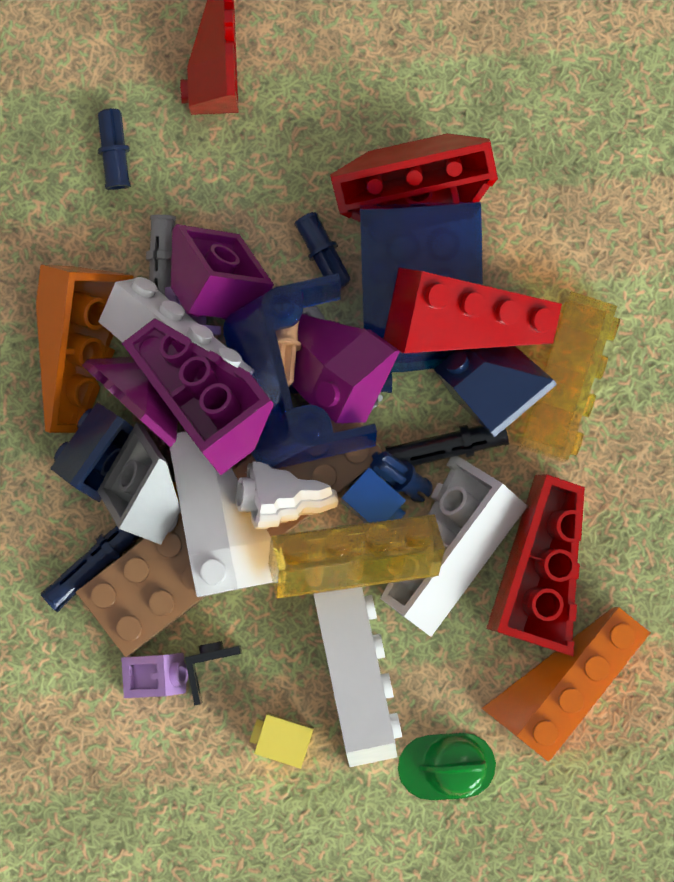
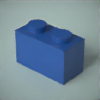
(373, 499)

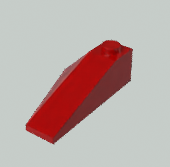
(213, 63)

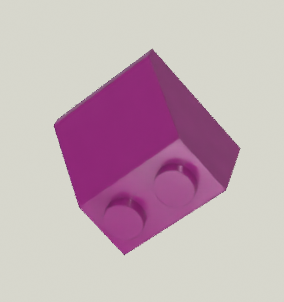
(214, 271)

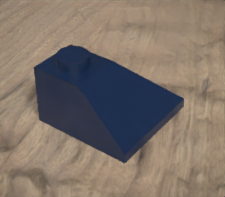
(494, 384)

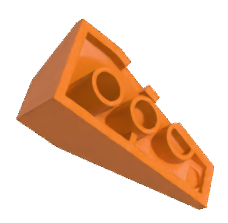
(68, 335)

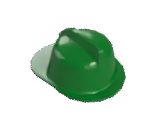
(446, 766)

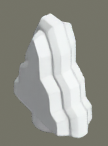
(279, 496)

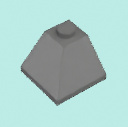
(141, 489)

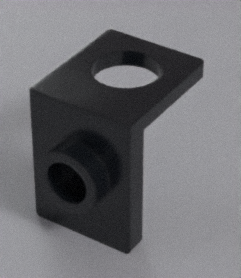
(207, 652)

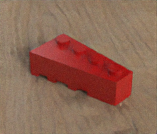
(454, 314)

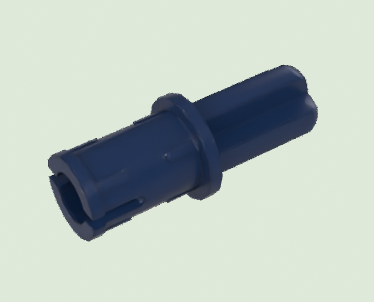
(113, 149)
(321, 247)
(401, 476)

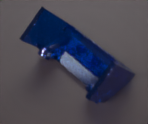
(299, 432)

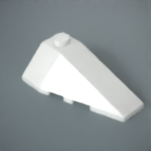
(220, 540)

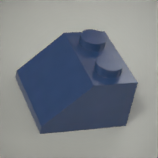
(91, 450)

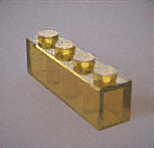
(573, 364)
(355, 556)

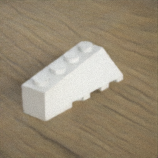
(473, 520)

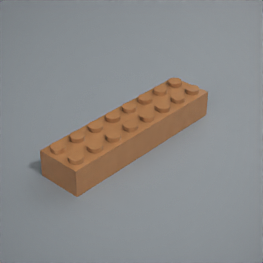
(155, 581)

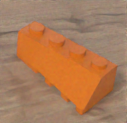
(563, 688)

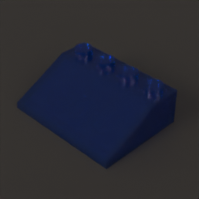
(416, 237)

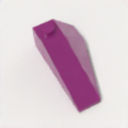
(209, 397)

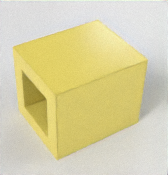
(281, 739)

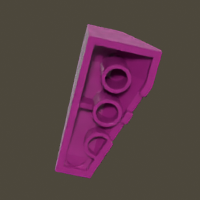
(341, 368)
(135, 392)

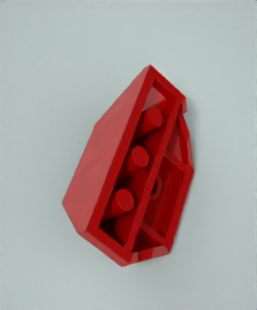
(417, 172)

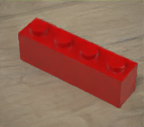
(543, 568)

